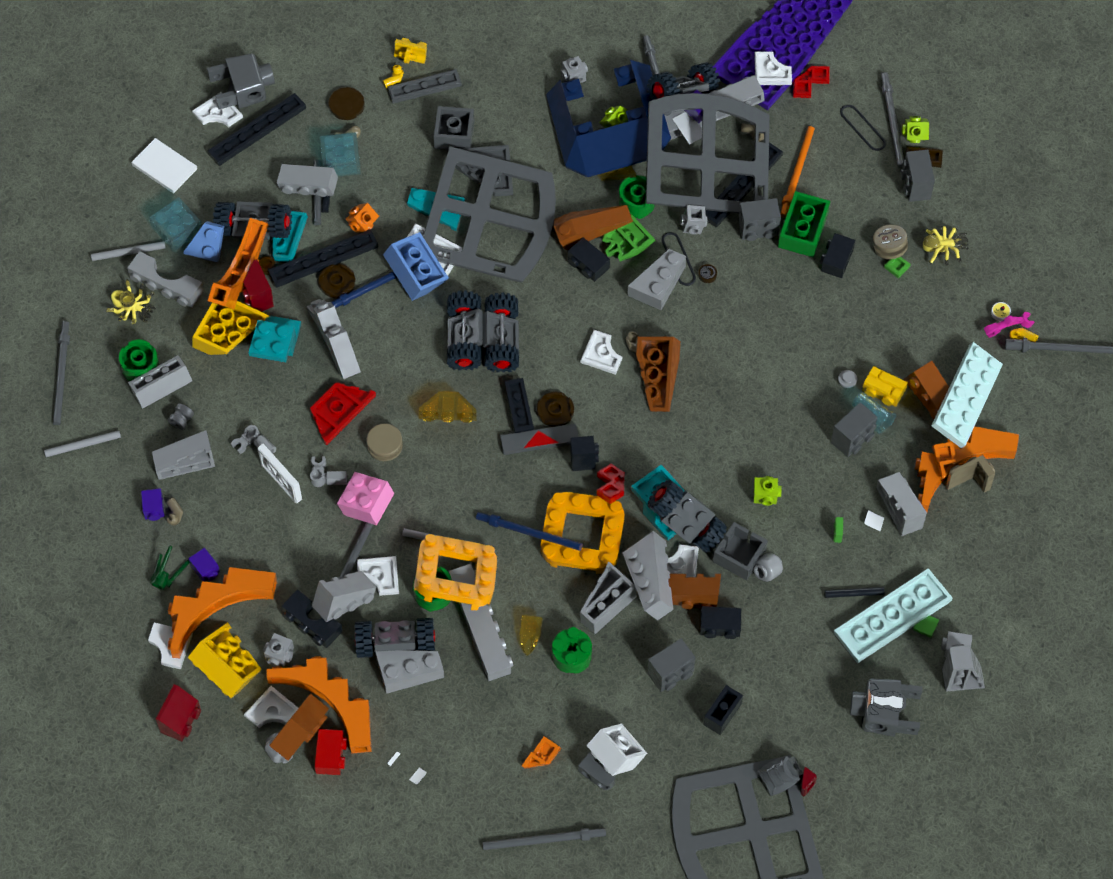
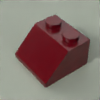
(257, 289)
(178, 714)

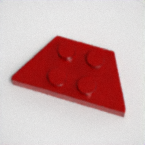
(338, 409)

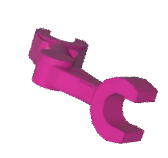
(994, 329)

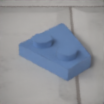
(207, 242)

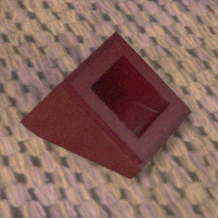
(808, 781)

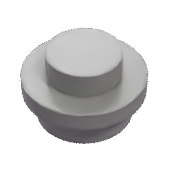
(847, 379)

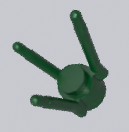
(160, 578)

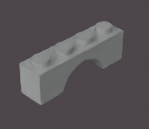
(184, 290)

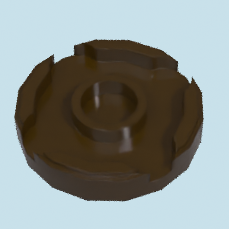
(346, 103)
(336, 280)
(552, 414)

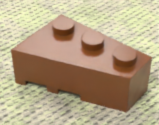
(928, 387)
(694, 591)
(300, 727)

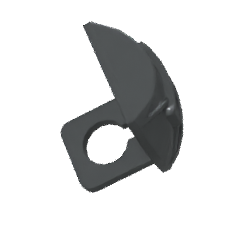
(780, 774)

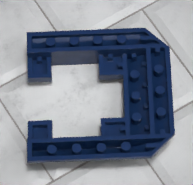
(612, 147)

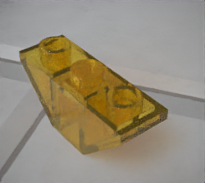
(447, 407)

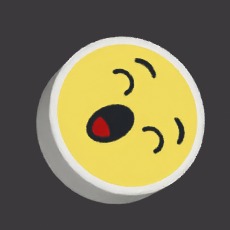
(1000, 311)

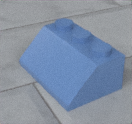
(415, 266)

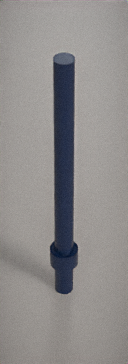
(345, 299)
(496, 521)

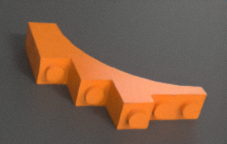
(227, 290)
(981, 442)
(211, 597)
(335, 692)

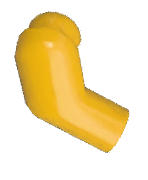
(395, 78)
(1021, 333)

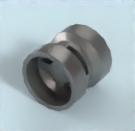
(180, 417)

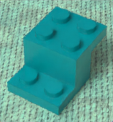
(274, 338)
(643, 490)

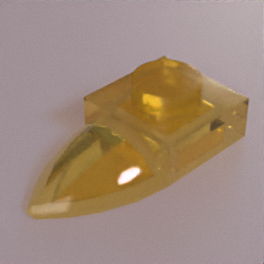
(530, 633)

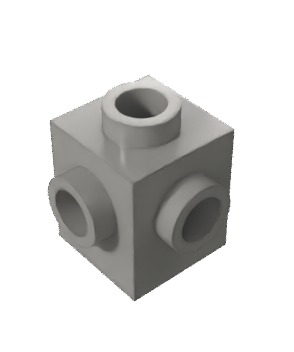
(574, 69)
(693, 219)
(278, 650)

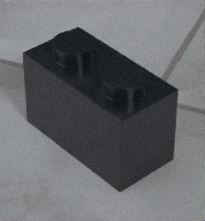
(838, 255)
(588, 259)
(583, 453)
(720, 622)
(723, 710)

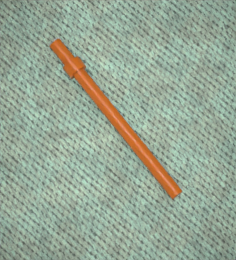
(787, 199)

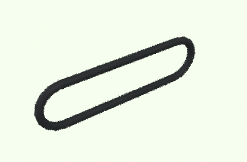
(876, 149)
(688, 262)

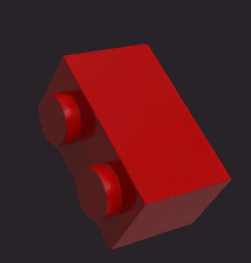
(330, 751)

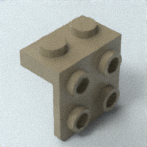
(974, 468)

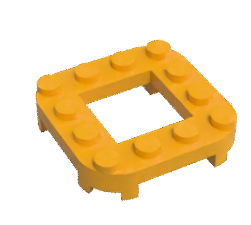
(585, 505)
(485, 573)

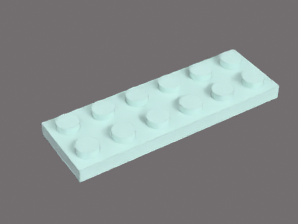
(967, 395)
(892, 615)

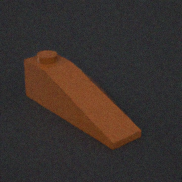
(590, 224)
(659, 368)

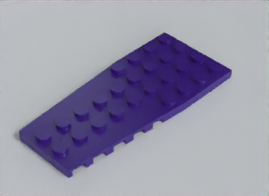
(788, 30)

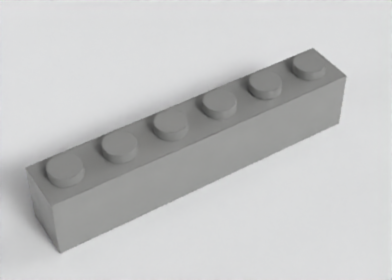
(746, 91)
(484, 630)

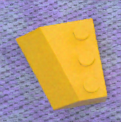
(225, 328)
(224, 661)

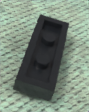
(519, 405)

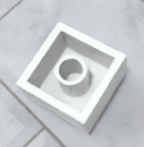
(616, 749)

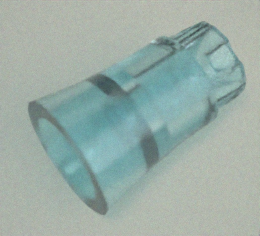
(884, 416)

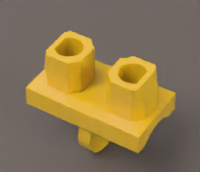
(410, 51)

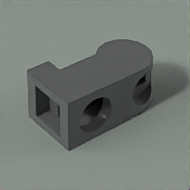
(596, 773)

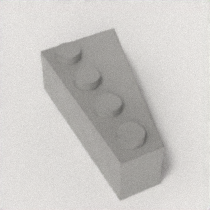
(650, 575)

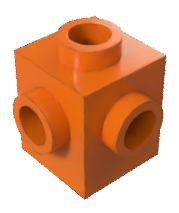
(362, 218)

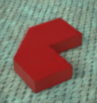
(813, 74)
(615, 483)

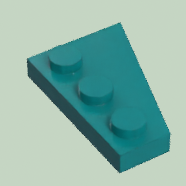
(422, 202)
(285, 248)

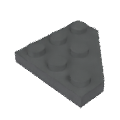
(504, 183)

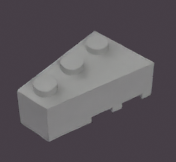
(658, 280)
(184, 456)
(901, 503)
(342, 595)
(608, 598)
(408, 668)
(962, 669)

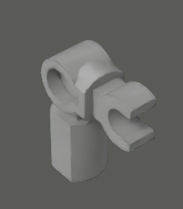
(252, 435)
(319, 477)

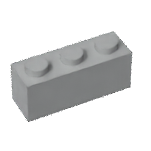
(307, 180)
(160, 381)

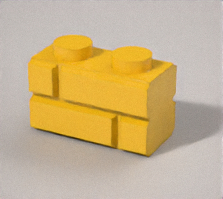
(884, 386)

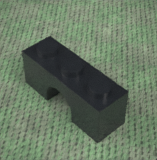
(297, 610)

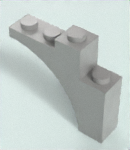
(335, 337)

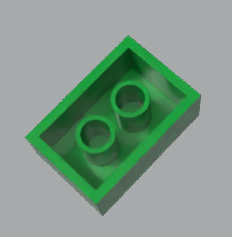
(804, 224)

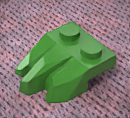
(628, 240)

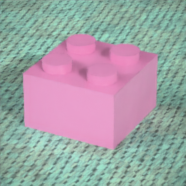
(365, 498)

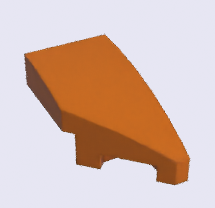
(945, 457)
(543, 754)

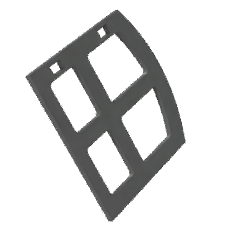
(707, 162)
(481, 213)
(754, 830)

